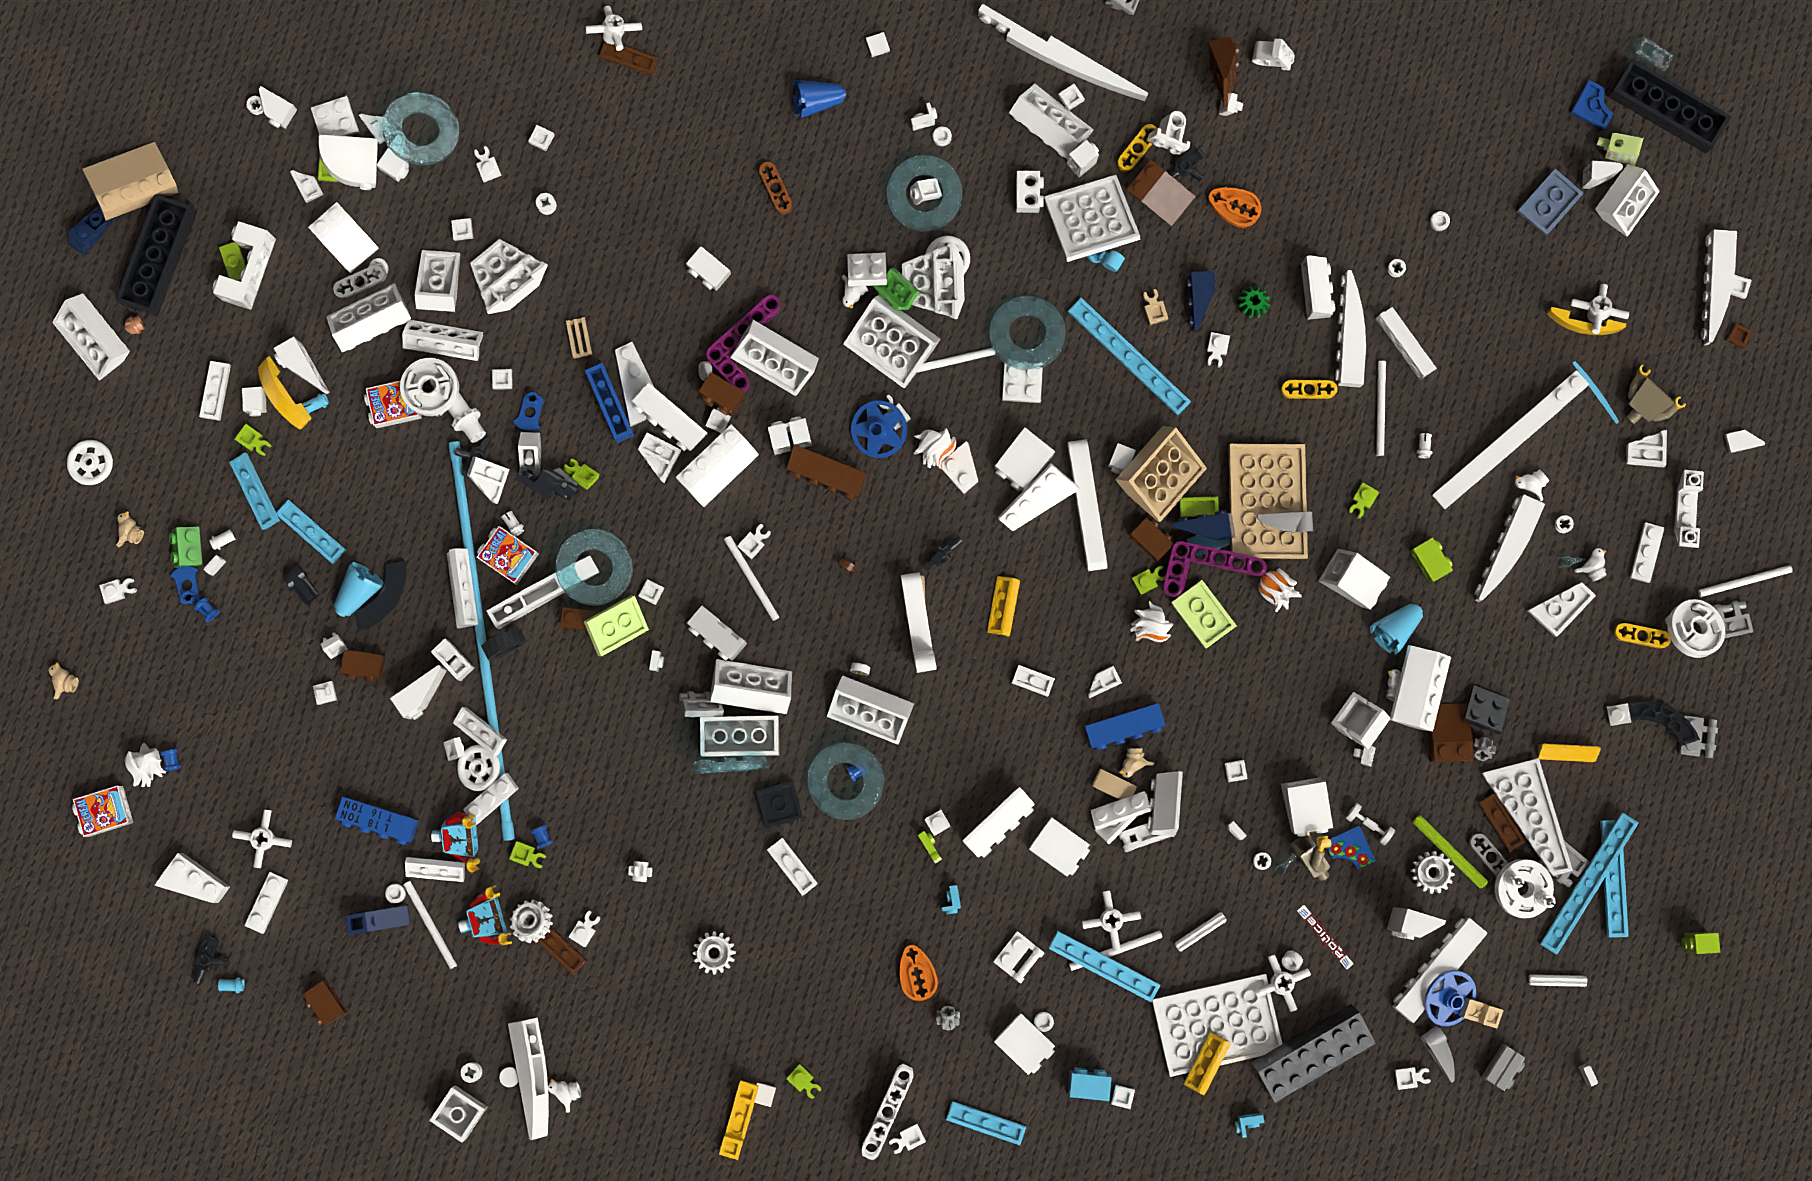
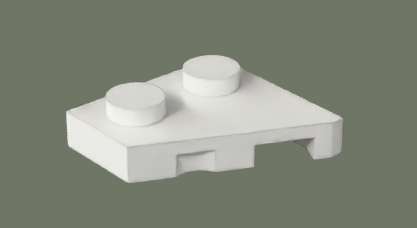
(1648, 451)
(960, 468)

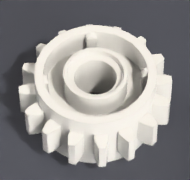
(1443, 872)
(521, 920)
(705, 958)

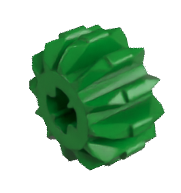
(1247, 303)

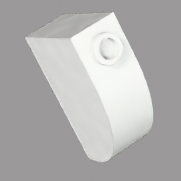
(350, 159)

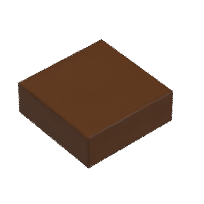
(1739, 335)

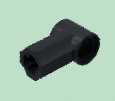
(297, 580)

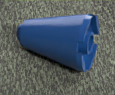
(816, 96)

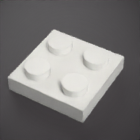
(335, 118)
(867, 269)
(1022, 384)

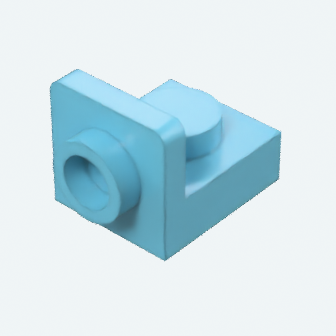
(952, 896)
(1251, 1120)

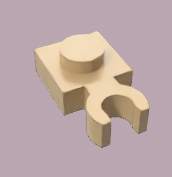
(1155, 310)

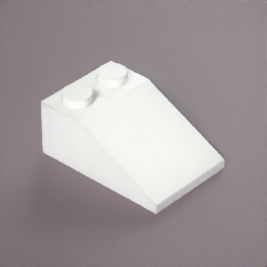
(343, 237)
(437, 281)
(295, 358)
(416, 696)

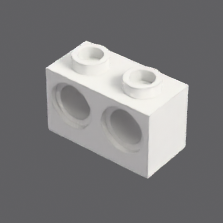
(1024, 191)
(452, 659)

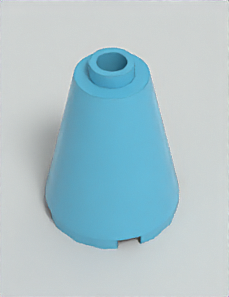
(356, 589)
(1397, 627)

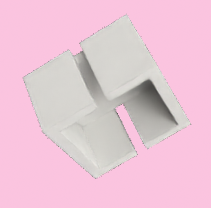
(779, 435)
(1359, 721)

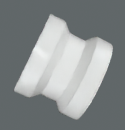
(546, 207)
(475, 1072)

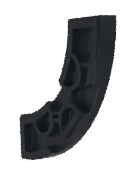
(388, 597)
(1667, 717)

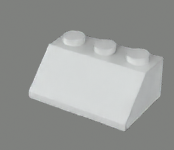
(1627, 199)
(1317, 287)
(1165, 804)

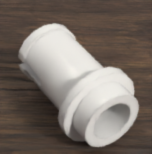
(1424, 446)
(513, 524)
(222, 539)

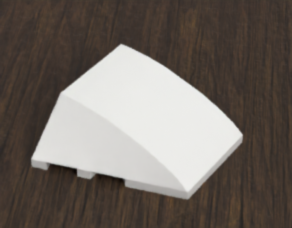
(506, 276)
(938, 279)

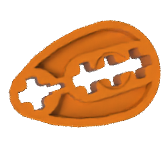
(1242, 197)
(907, 979)

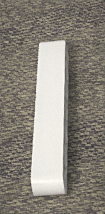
(1087, 505)

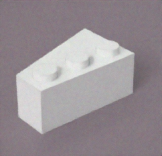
(716, 634)
(192, 879)

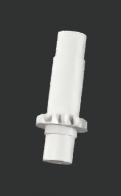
(465, 418)

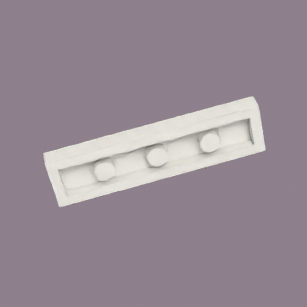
(440, 342)
(1406, 343)
(462, 588)

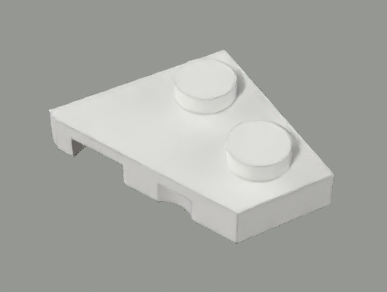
(659, 455)
(488, 477)

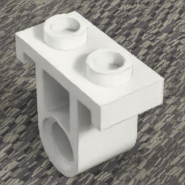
(1273, 54)
(1169, 134)

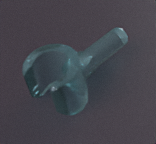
(1568, 561)
(1285, 864)

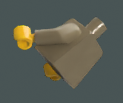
(1650, 400)
(1313, 855)

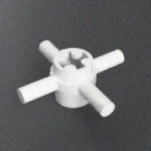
(613, 28)
(1599, 309)
(267, 833)
(1120, 918)
(1275, 980)

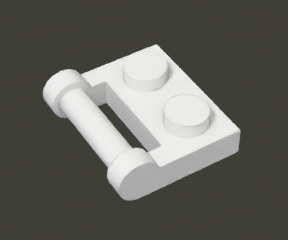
(1013, 953)

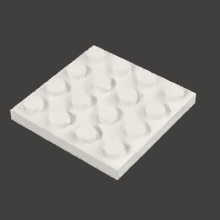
(1091, 218)

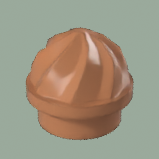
(134, 325)

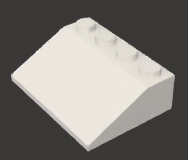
(891, 341)

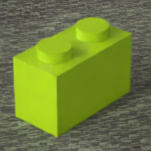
(1431, 560)
(1701, 942)

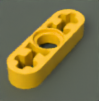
(1136, 140)
(1323, 394)
(1656, 633)

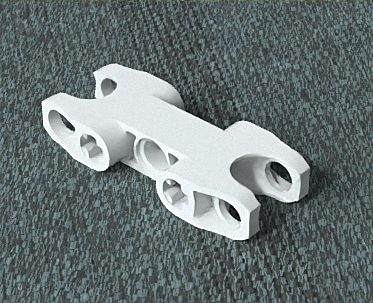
(884, 1121)

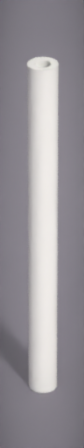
(954, 360)
(1381, 408)
(752, 579)
(1744, 581)
(430, 925)
(1124, 947)

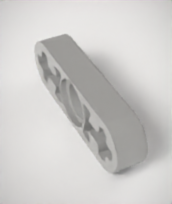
(349, 291)
(1485, 843)

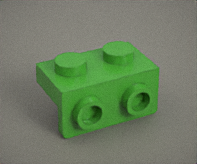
(898, 290)
(185, 546)

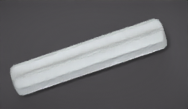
(1200, 931)
(1557, 980)

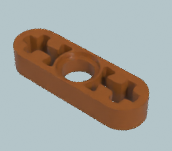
(774, 173)

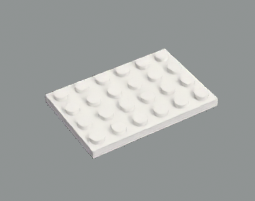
(1224, 1010)

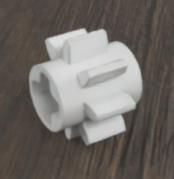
(640, 871)

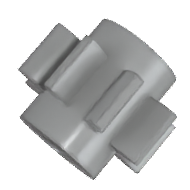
(1483, 748)
(948, 1018)

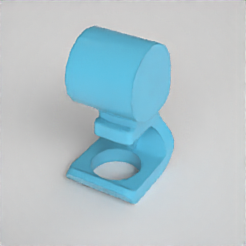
(1110, 260)

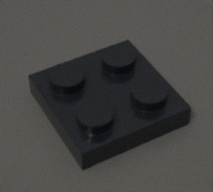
(1486, 710)
(779, 804)

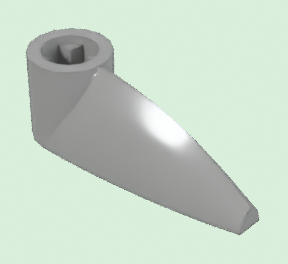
(1289, 521)
(1438, 1047)

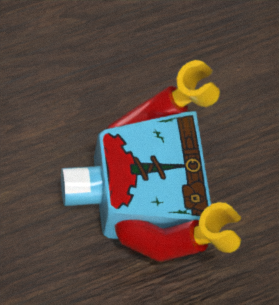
(459, 838)
(486, 919)

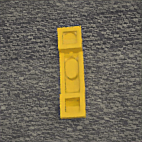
(1562, 318)
(294, 413)
(739, 1119)

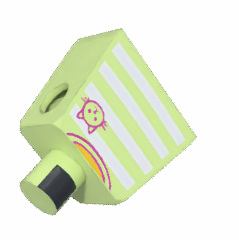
(1621, 148)

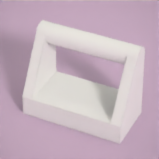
(1599, 172)

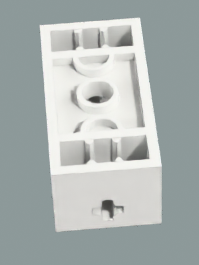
(260, 244)

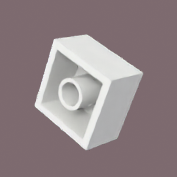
(458, 1113)

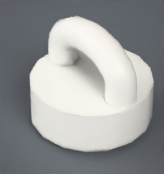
(1292, 961)

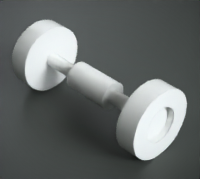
(1354, 812)

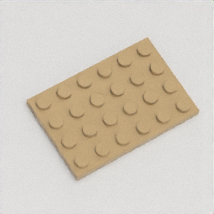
(1267, 482)

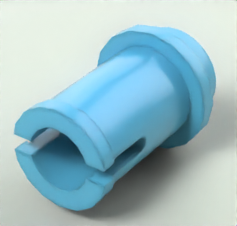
(316, 403)
(231, 985)

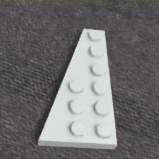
(1528, 802)

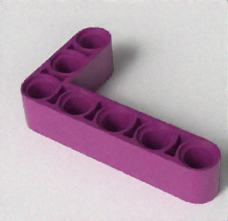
(733, 334)
(1209, 559)

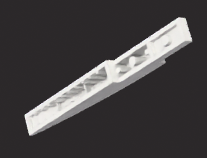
(1060, 55)
(1510, 439)

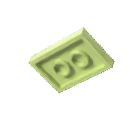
(1203, 614)
(616, 625)

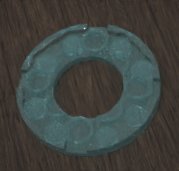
(423, 104)
(903, 210)
(1025, 358)
(594, 540)
(729, 765)
(871, 772)

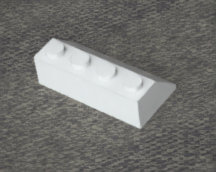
(1050, 121)
(368, 318)
(90, 335)
(774, 358)
(668, 416)
(717, 465)
(751, 686)
(1420, 688)
(870, 710)
(998, 822)
(1411, 924)

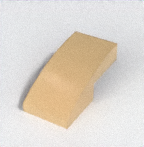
(1113, 785)
(1481, 1012)

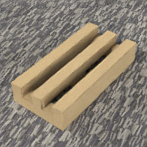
(575, 322)

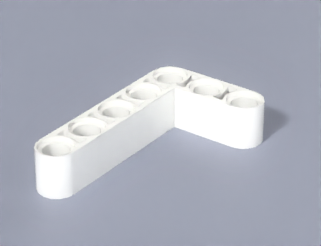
(918, 622)

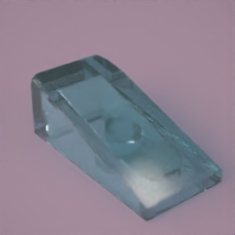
(1651, 53)

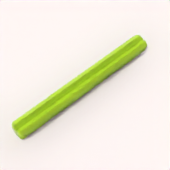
(1450, 851)

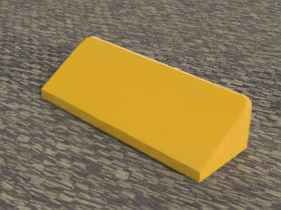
(1003, 606)
(1568, 752)
(1207, 1063)

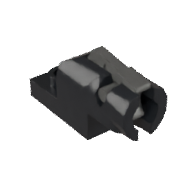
(548, 481)

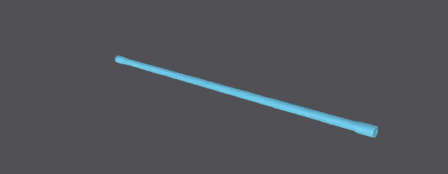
(507, 824)

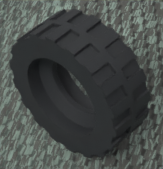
(503, 643)

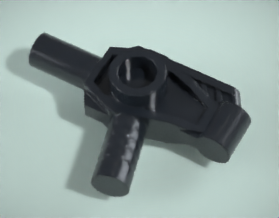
(1186, 164)
(479, 452)
(942, 553)
(206, 958)

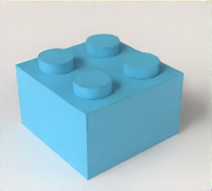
(1089, 1084)

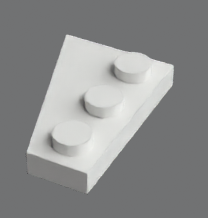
(1562, 609)

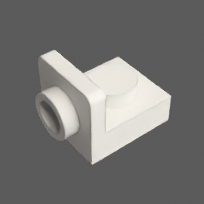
(921, 120)
(925, 190)

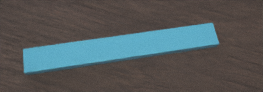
(1129, 356)
(1589, 883)

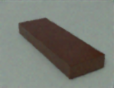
(629, 58)
(1501, 822)
(562, 951)

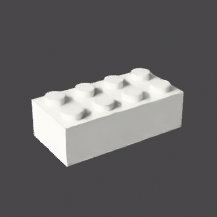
(739, 736)

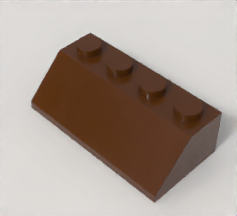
(826, 472)

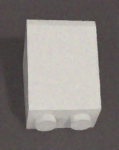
(1024, 460)
(1354, 578)
(1307, 806)

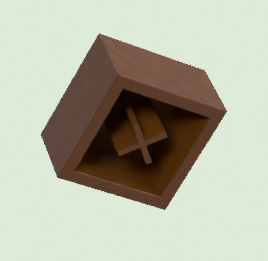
(722, 395)

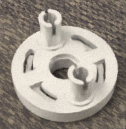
(433, 402)
(1686, 638)
(1537, 895)

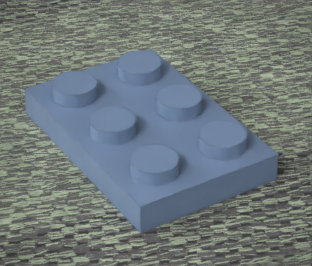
(1550, 202)

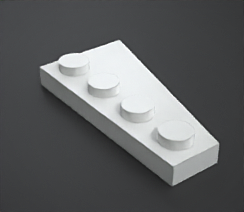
(633, 379)
(1039, 496)

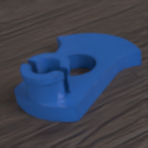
(524, 422)
(182, 574)

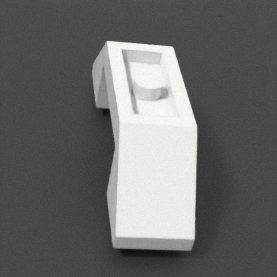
(1686, 508)

